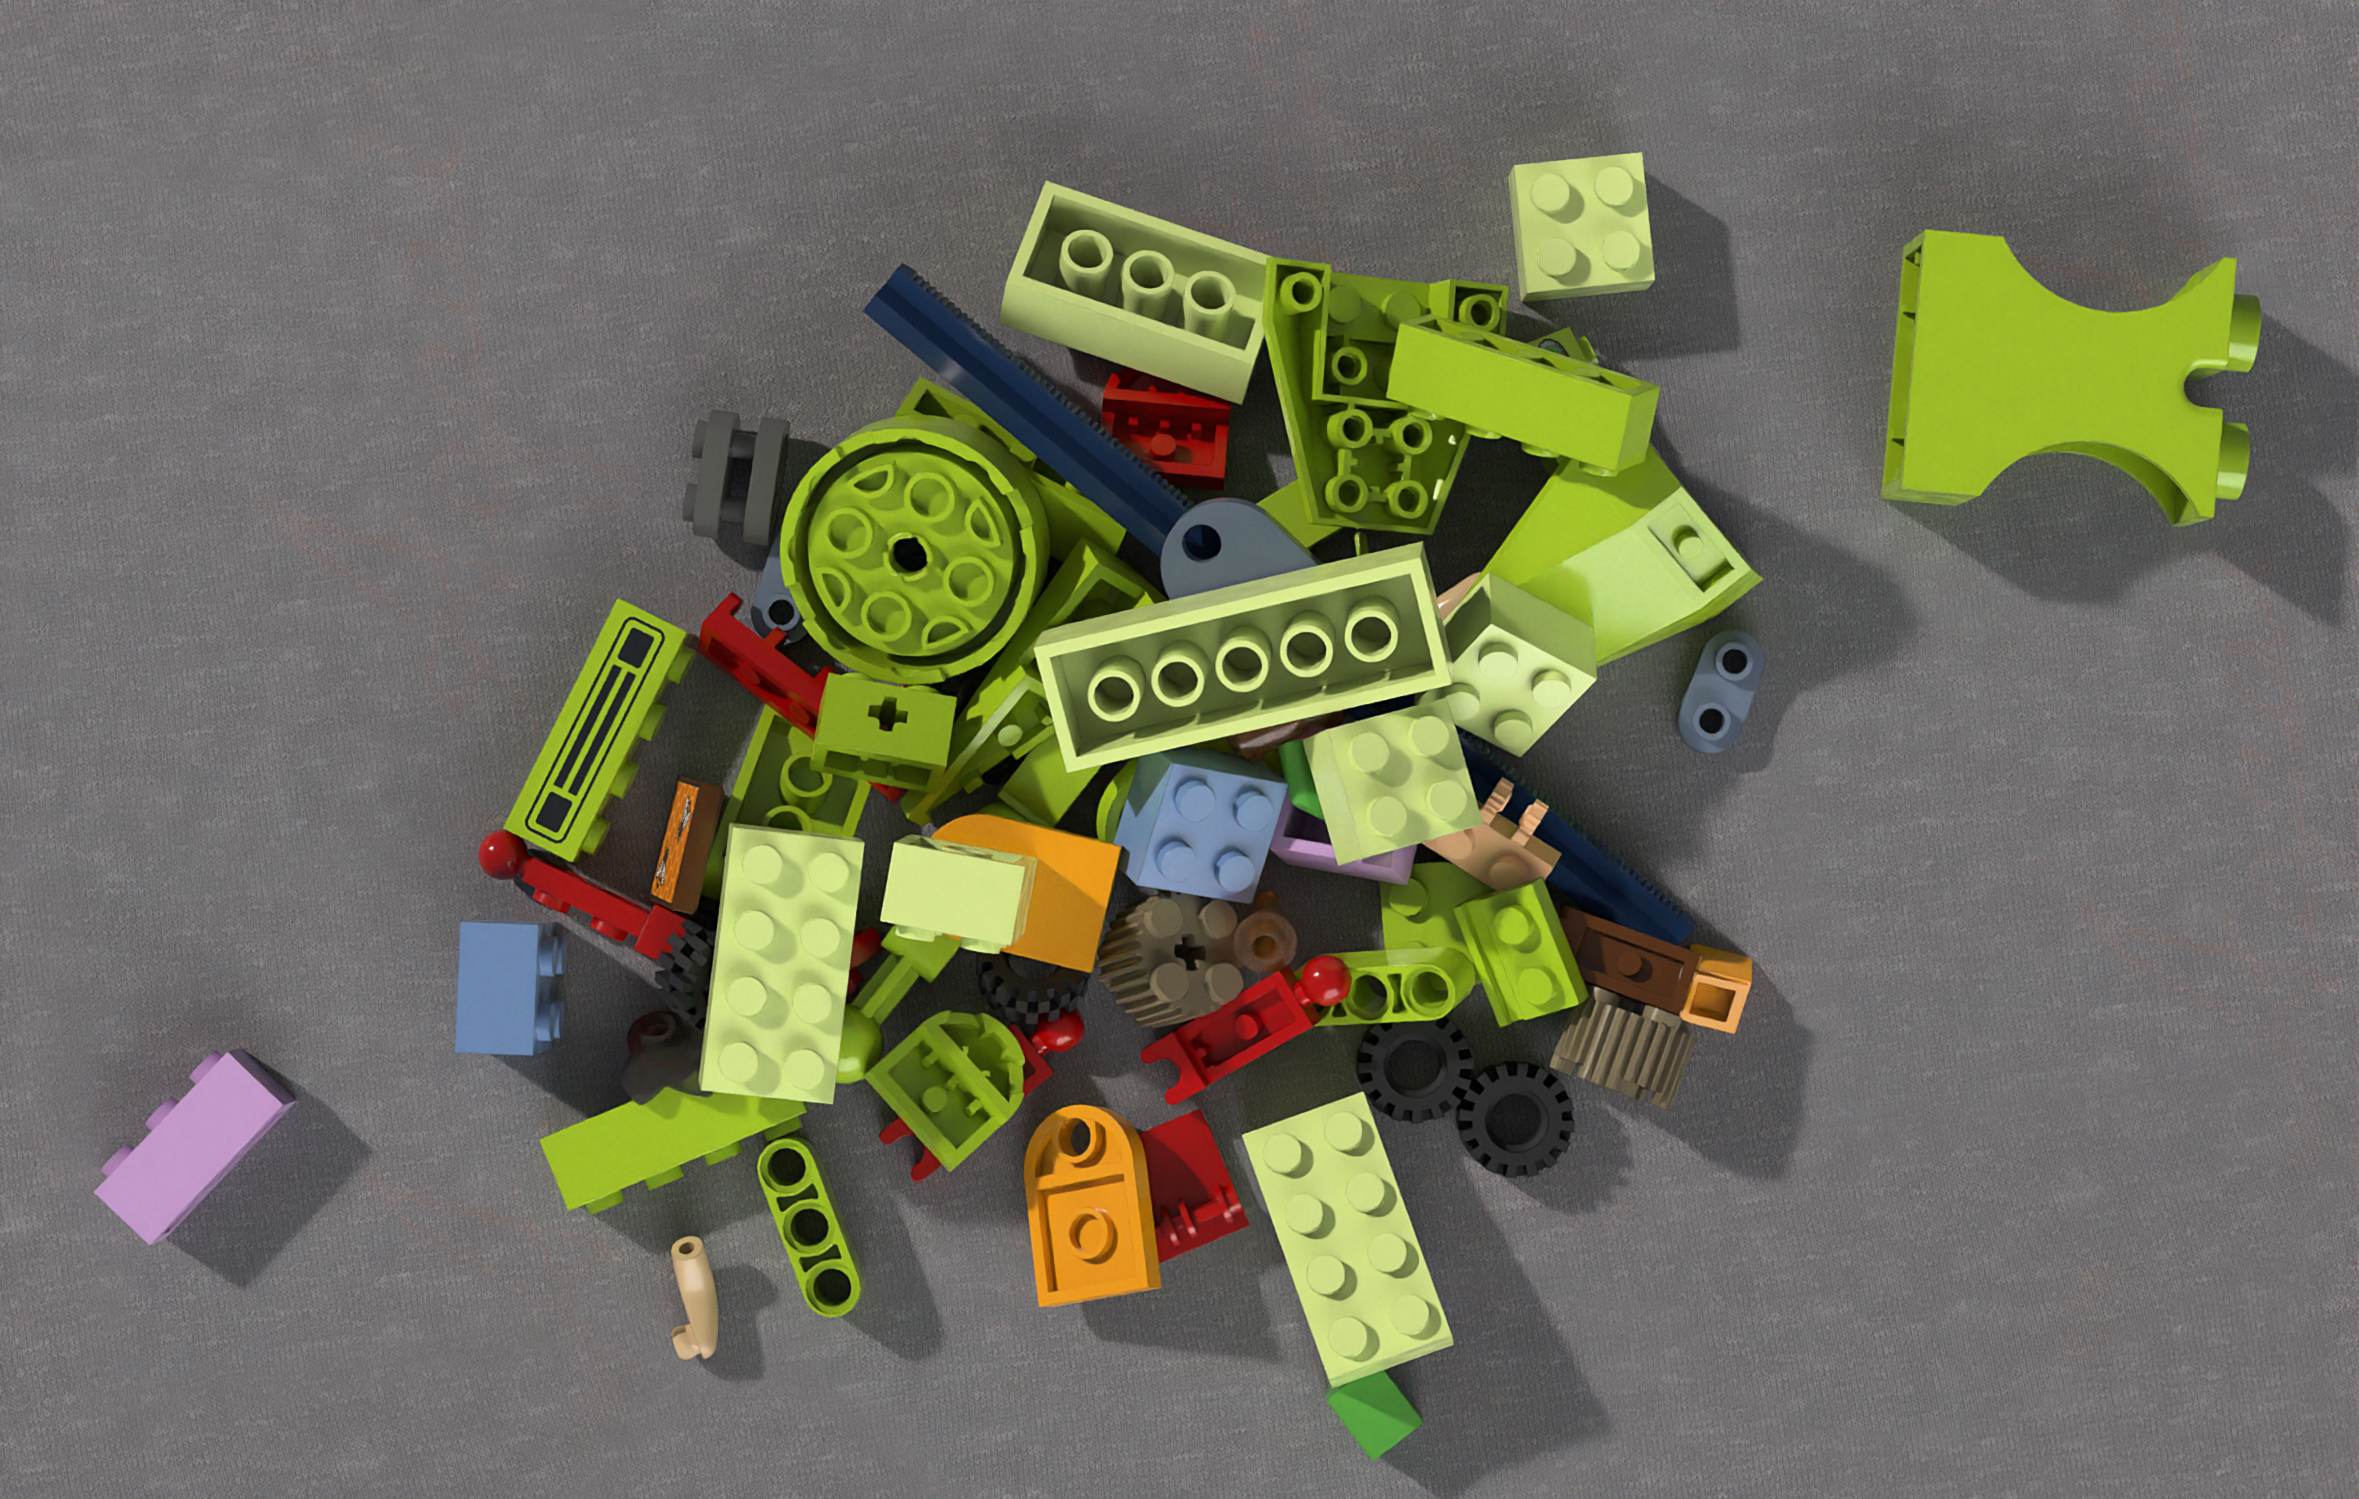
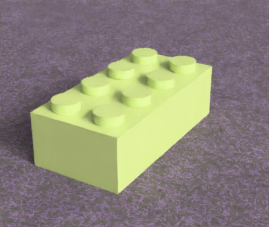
(1139, 292)
(781, 963)
(1348, 1240)

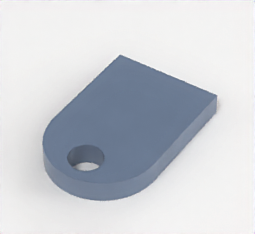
(1251, 548)

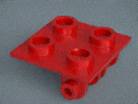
(1189, 1186)

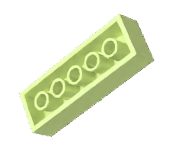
(1244, 657)

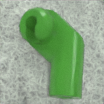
(1299, 777)

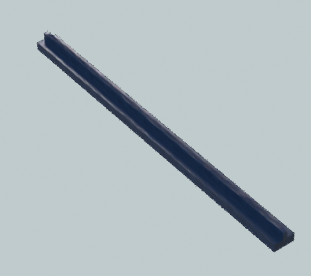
(1149, 510)

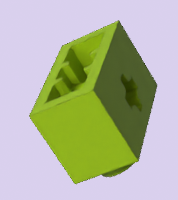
(905, 756)

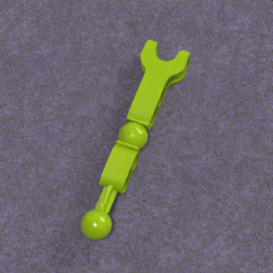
(1035, 794)

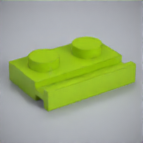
(1521, 952)

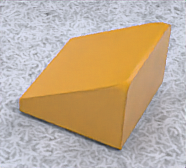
(1718, 989)

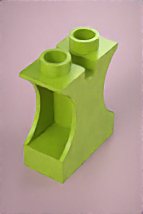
(2012, 371)

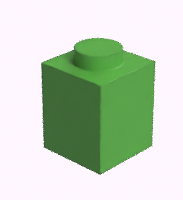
(1375, 1411)

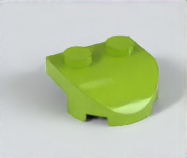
(1424, 913)
(953, 1082)

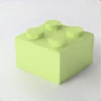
(1581, 227)
(1513, 664)
(1392, 781)
(958, 892)

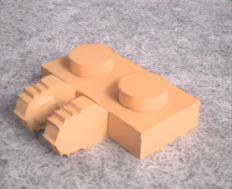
(1499, 849)

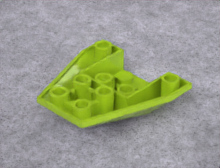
(1332, 358)
(1623, 555)

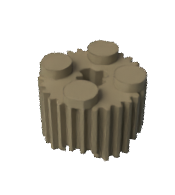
(1171, 958)
(1625, 1049)

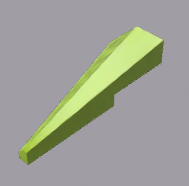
(1011, 705)

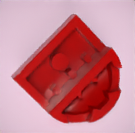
(1169, 427)

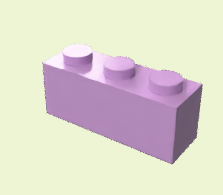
(192, 1144)

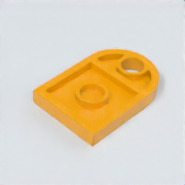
(1068, 890)
(1089, 1209)

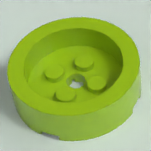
(967, 510)

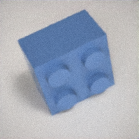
(1199, 822)
(509, 987)

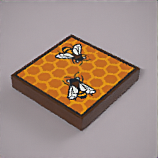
(686, 844)

